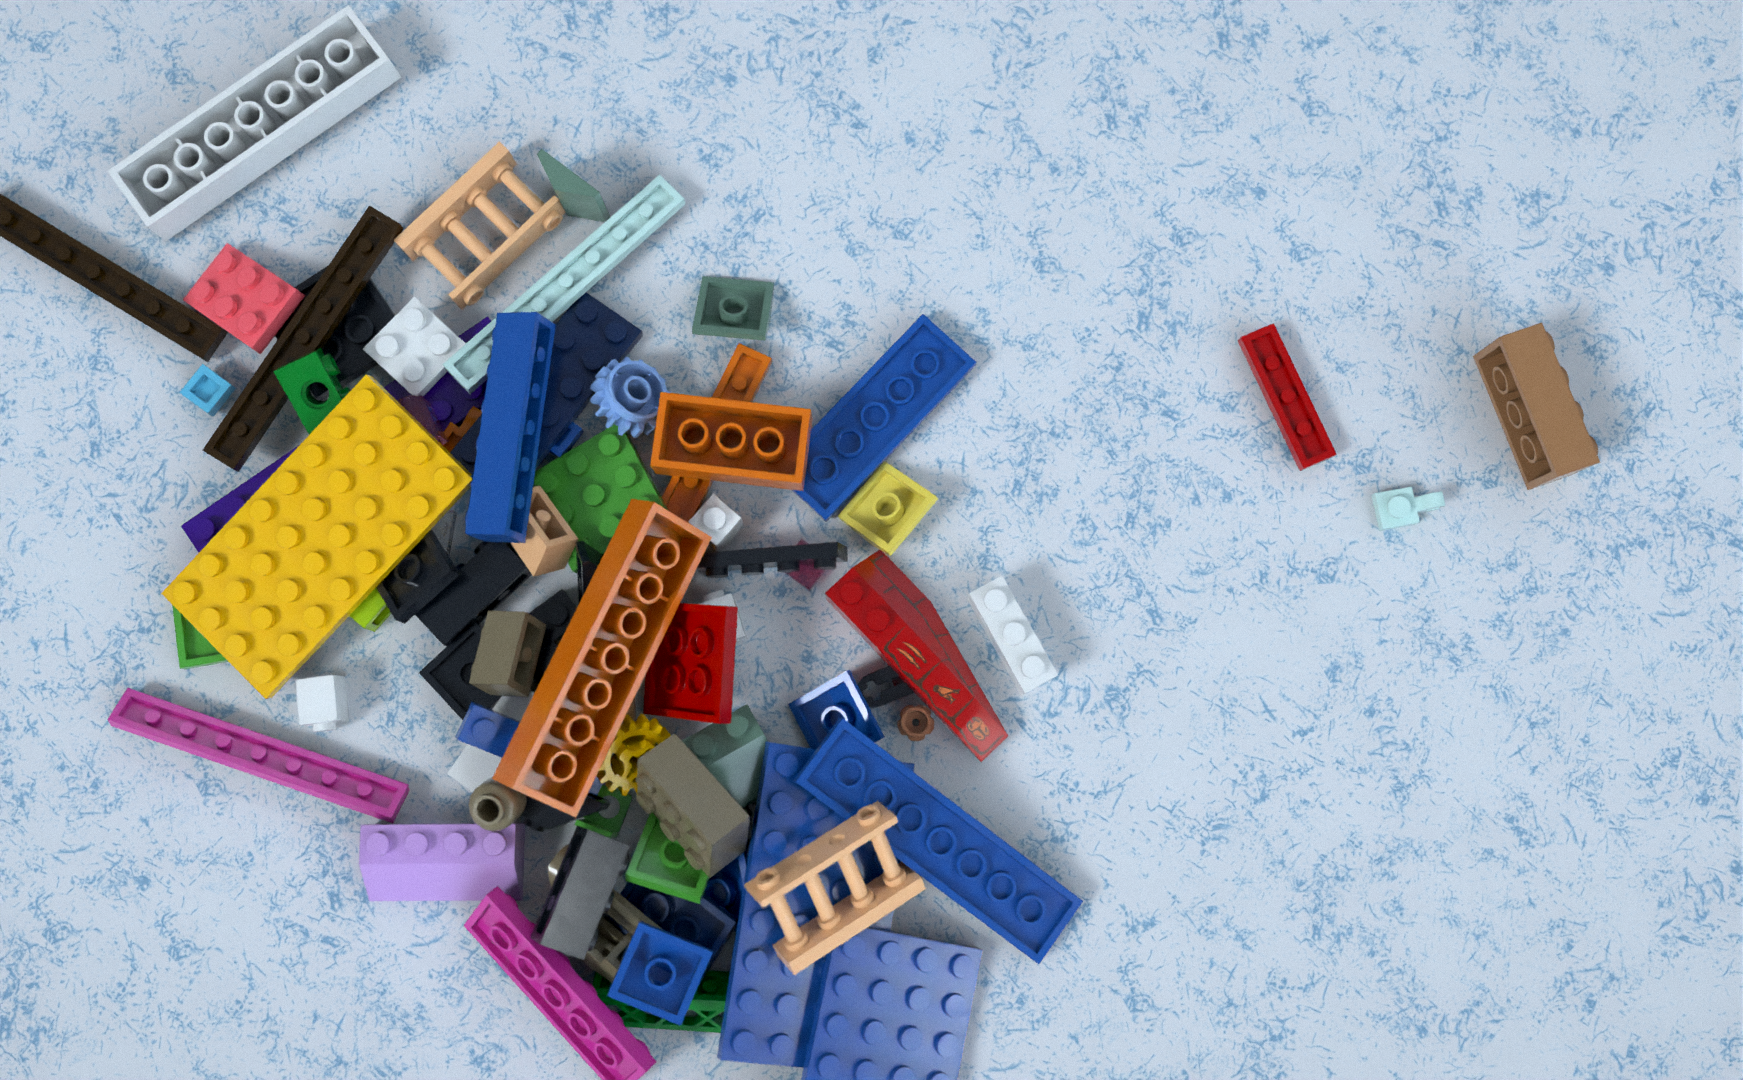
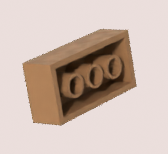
(1536, 406)

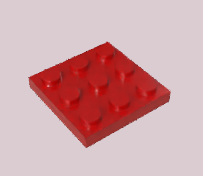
(694, 666)

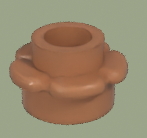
(925, 726)

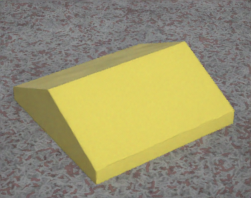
(887, 508)

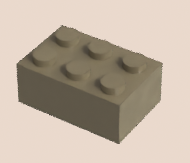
(691, 806)

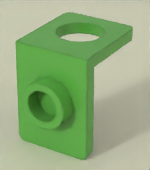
(605, 826)

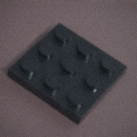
(358, 327)

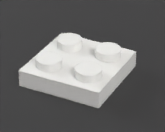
(414, 347)

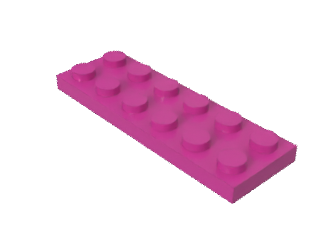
(558, 990)

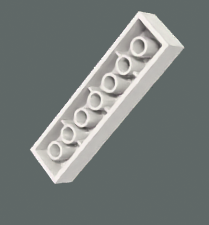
(254, 124)

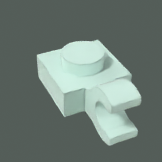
(1401, 509)

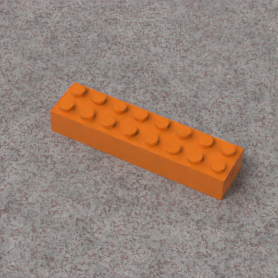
(602, 657)

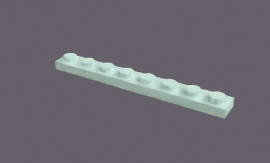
(575, 273)

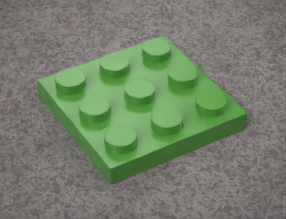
(596, 485)

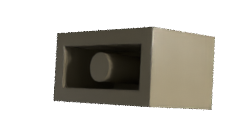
(507, 653)

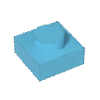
(207, 390)

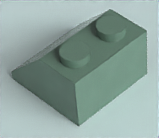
(732, 754)

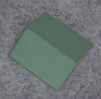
(574, 193)
(733, 308)

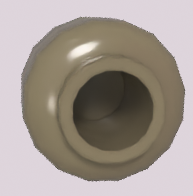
(496, 805)

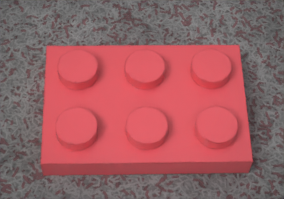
(244, 298)

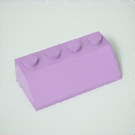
(440, 861)

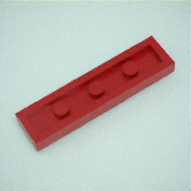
(1286, 397)

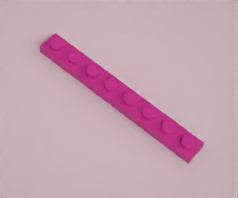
(259, 755)

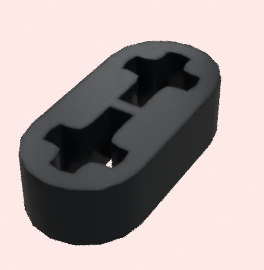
(889, 695)

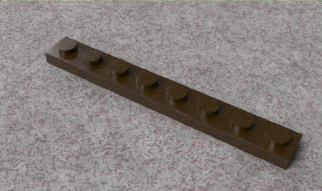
(109, 280)
(305, 333)

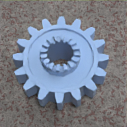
(628, 395)

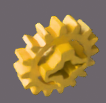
(630, 743)

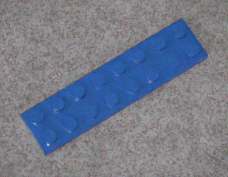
(942, 841)

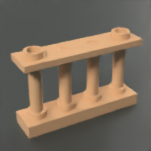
(469, 192)
(852, 914)

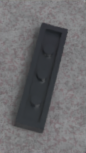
(785, 558)

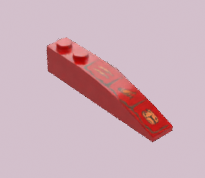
(918, 647)

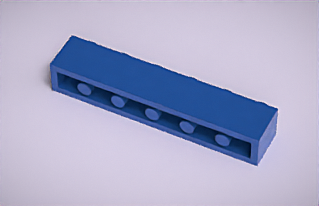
(510, 428)

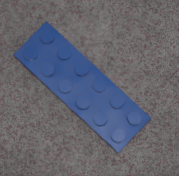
(880, 414)

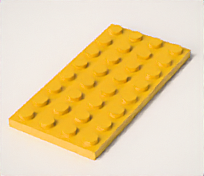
(318, 536)

